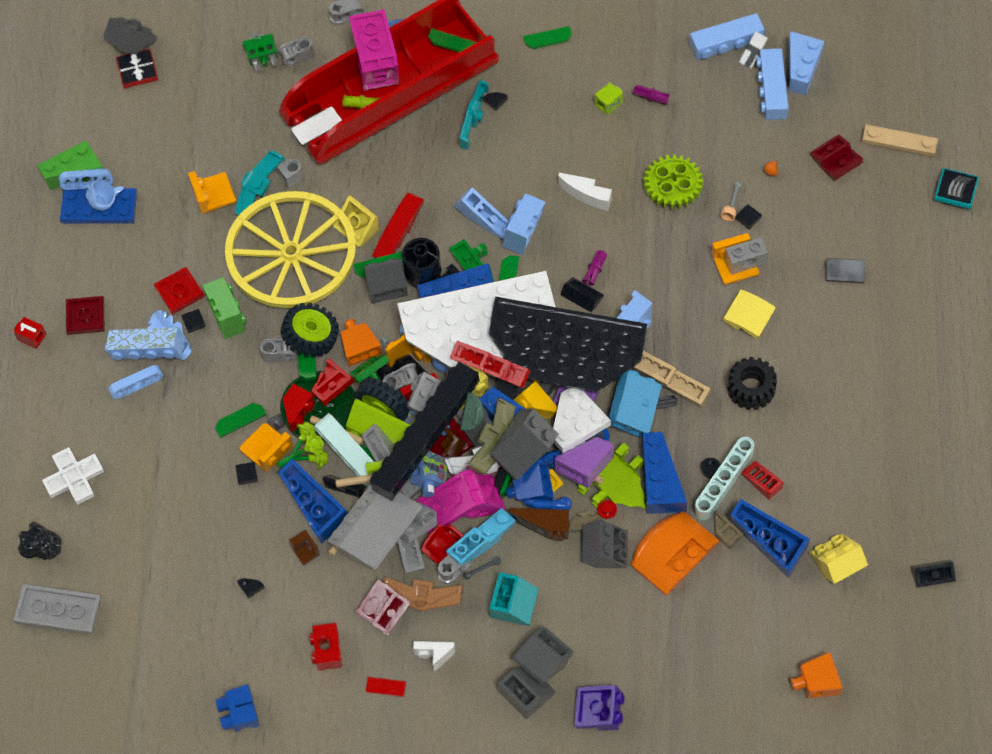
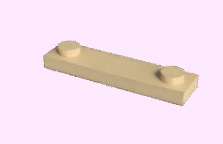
(899, 140)

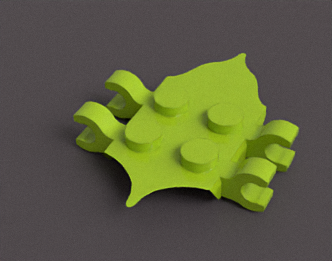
(620, 481)

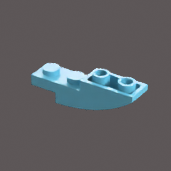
(481, 539)

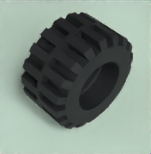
(752, 370)

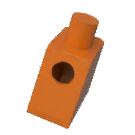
(359, 343)
(818, 678)

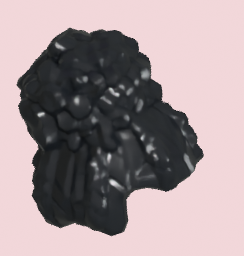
(39, 542)

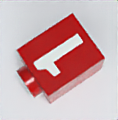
(29, 332)

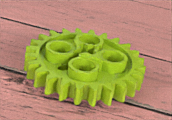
(673, 181)

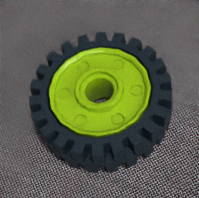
(309, 330)
(383, 398)

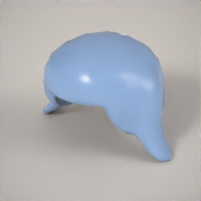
(102, 194)

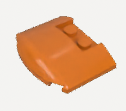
(672, 550)

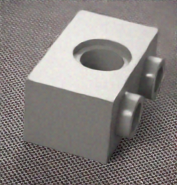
(746, 256)

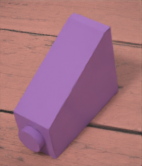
(585, 461)

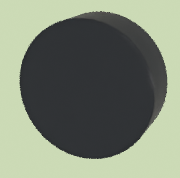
(709, 467)

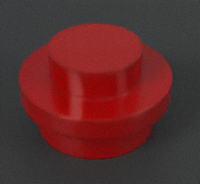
(607, 509)

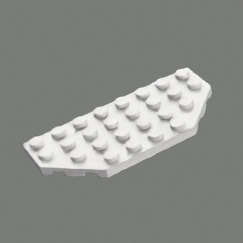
(466, 315)

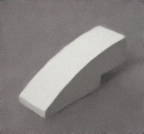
(586, 191)

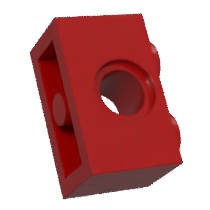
(330, 657)

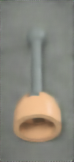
(729, 212)

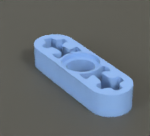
(72, 175)
(135, 382)

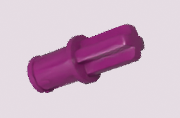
(652, 94)
(595, 267)

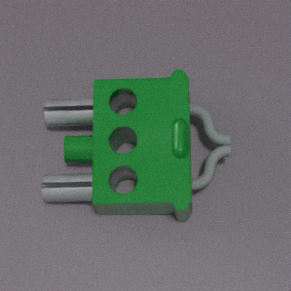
(260, 50)

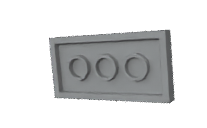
(57, 609)

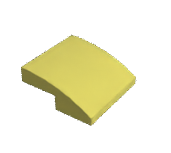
(749, 313)

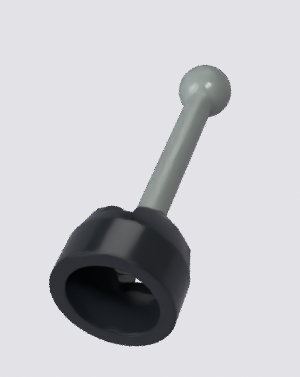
(386, 369)

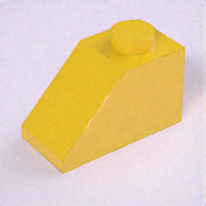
(536, 398)

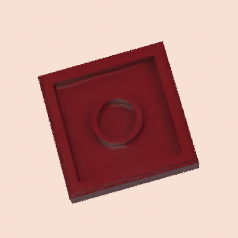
(85, 315)

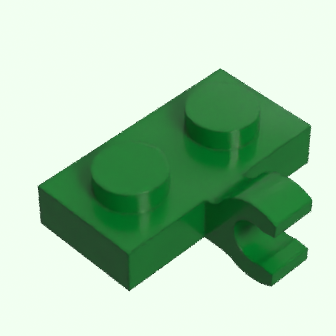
(466, 256)

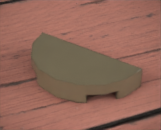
(581, 519)

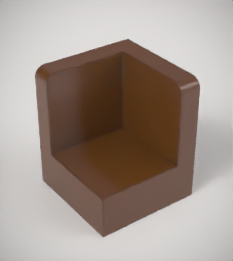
(453, 443)
(304, 547)

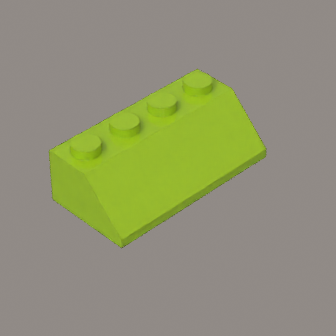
(364, 416)

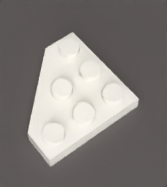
(577, 419)

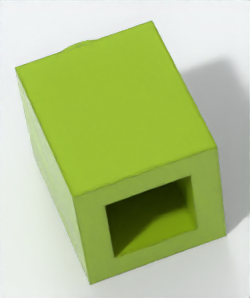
(608, 98)

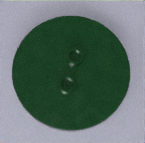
(338, 407)

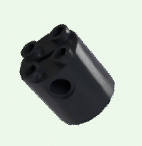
(421, 261)

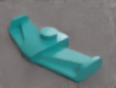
(473, 113)
(256, 181)

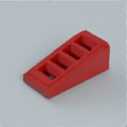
(767, 492)

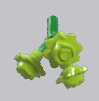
(313, 445)

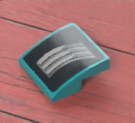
(956, 188)

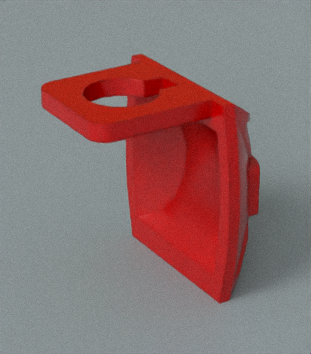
(440, 541)

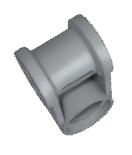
(344, 9)
(296, 51)
(279, 351)
(403, 376)
(449, 564)

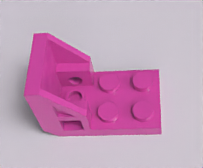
(374, 50)
(466, 496)

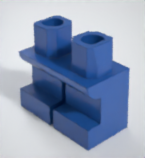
(241, 709)

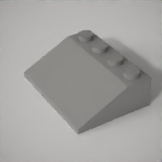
(373, 527)

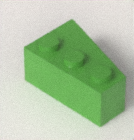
(73, 159)
(225, 307)

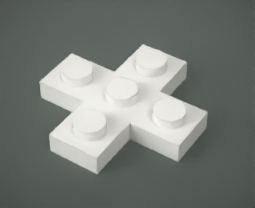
(73, 475)

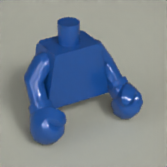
(535, 486)

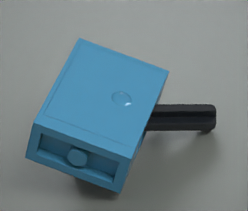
(636, 403)

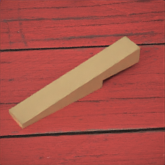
(673, 380)

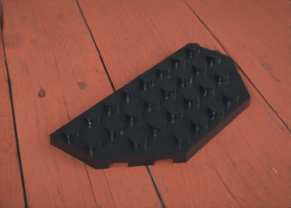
(566, 344)

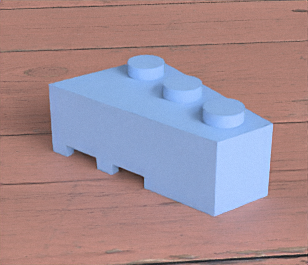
(803, 61)
(522, 223)
(637, 310)

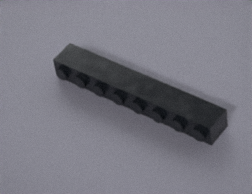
(424, 431)

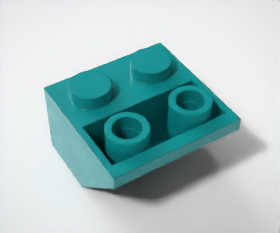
(513, 599)

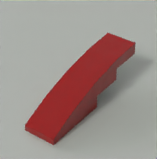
(399, 225)
(490, 364)

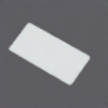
(316, 125)

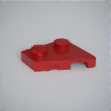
(331, 383)

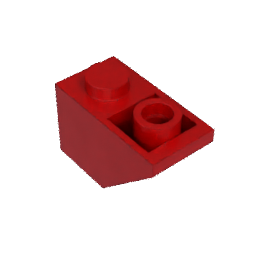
(297, 405)

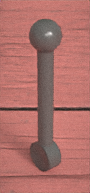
(496, 561)

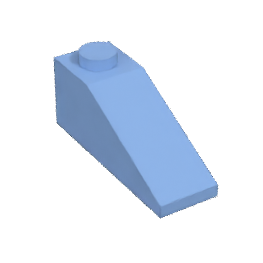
(481, 212)

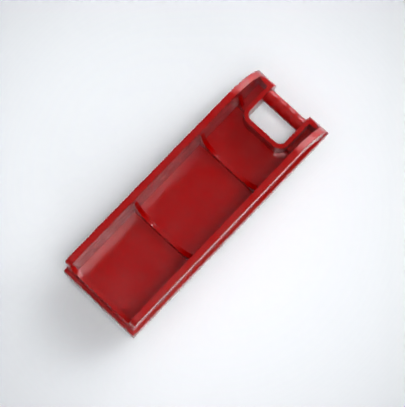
(423, 75)

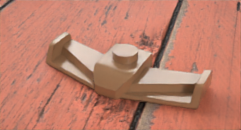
(425, 597)

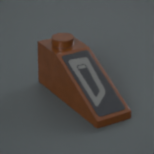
(546, 522)

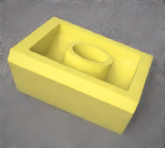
(362, 220)

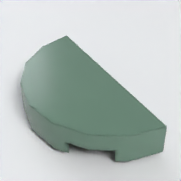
(472, 413)

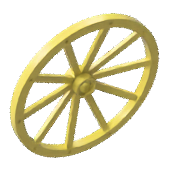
(290, 247)

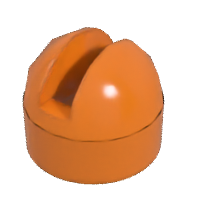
(771, 168)

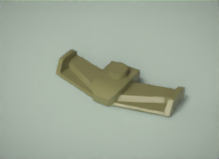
(491, 435)

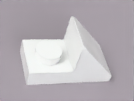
(438, 650)

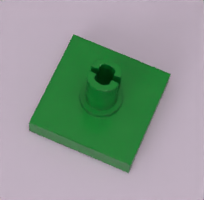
(369, 368)

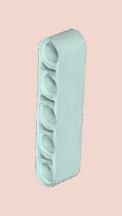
(343, 445)
(723, 486)

